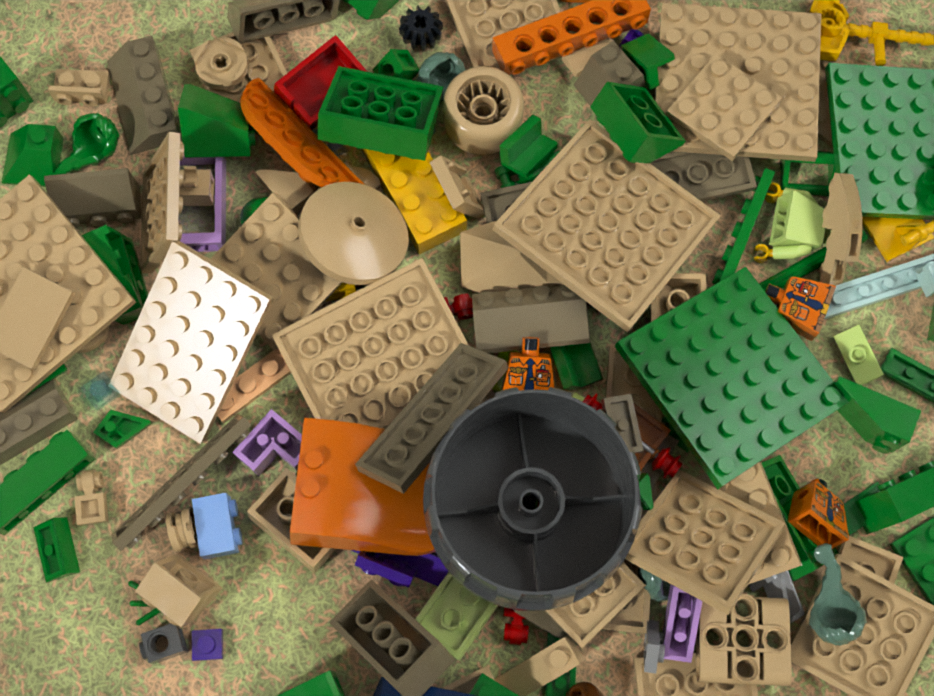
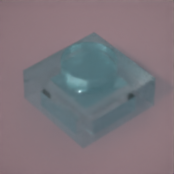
(100, 391)

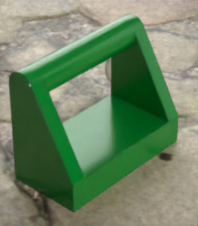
(823, 157)

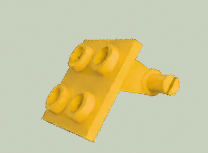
(898, 235)

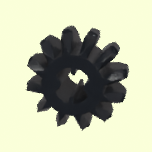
(421, 36)

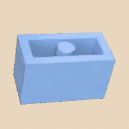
(216, 525)

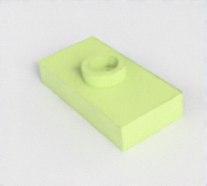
(858, 355)

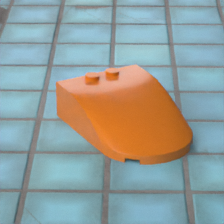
(347, 508)

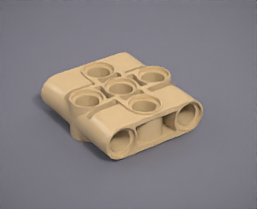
(765, 663)

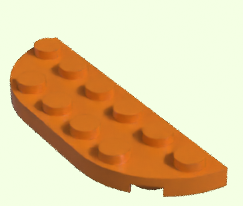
(292, 137)

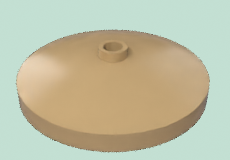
(352, 233)

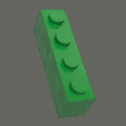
(41, 478)

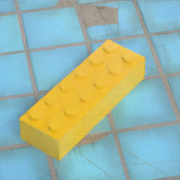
(419, 197)

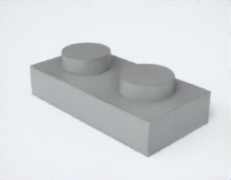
(653, 647)

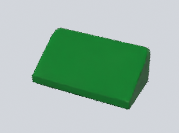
(56, 549)

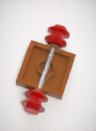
(652, 436)

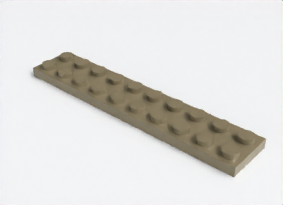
(700, 174)

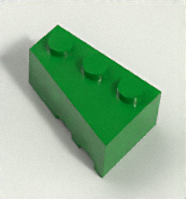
(121, 258)
(899, 500)

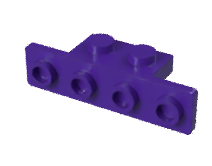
(402, 569)

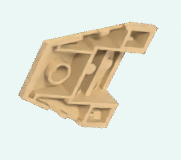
(496, 265)

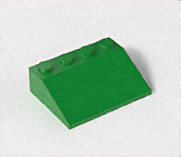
(379, 113)

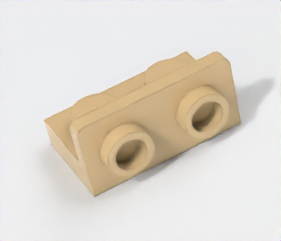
(80, 86)

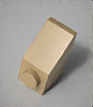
(287, 186)

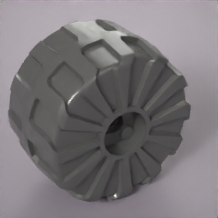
(542, 449)

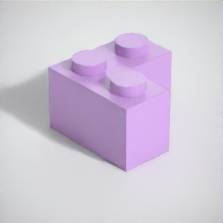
(268, 440)

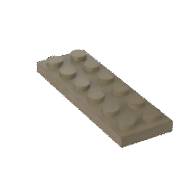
(418, 429)
(173, 490)

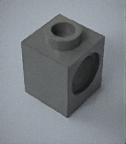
(176, 646)

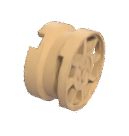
(181, 530)

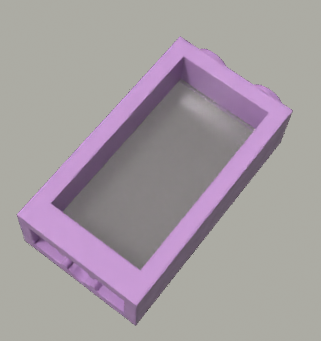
(206, 225)

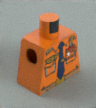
(803, 304)
(529, 368)
(819, 514)

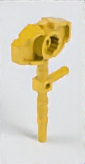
(836, 31)

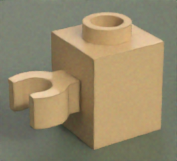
(197, 187)

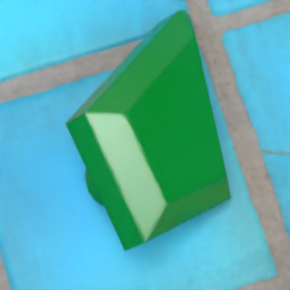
(120, 427)

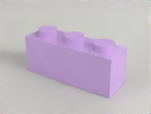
(681, 625)

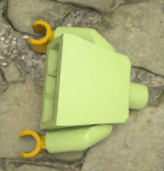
(795, 225)

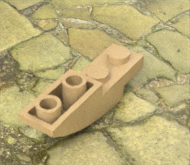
(844, 219)

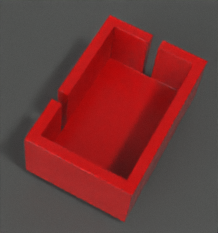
(309, 81)

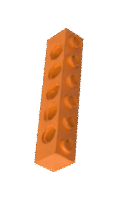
(557, 28)

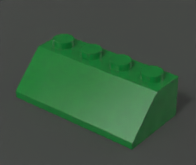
(784, 487)

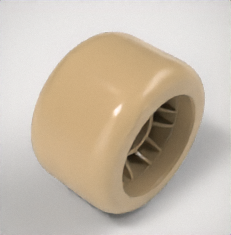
(477, 93)

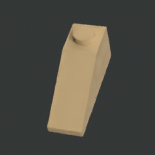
(542, 667)

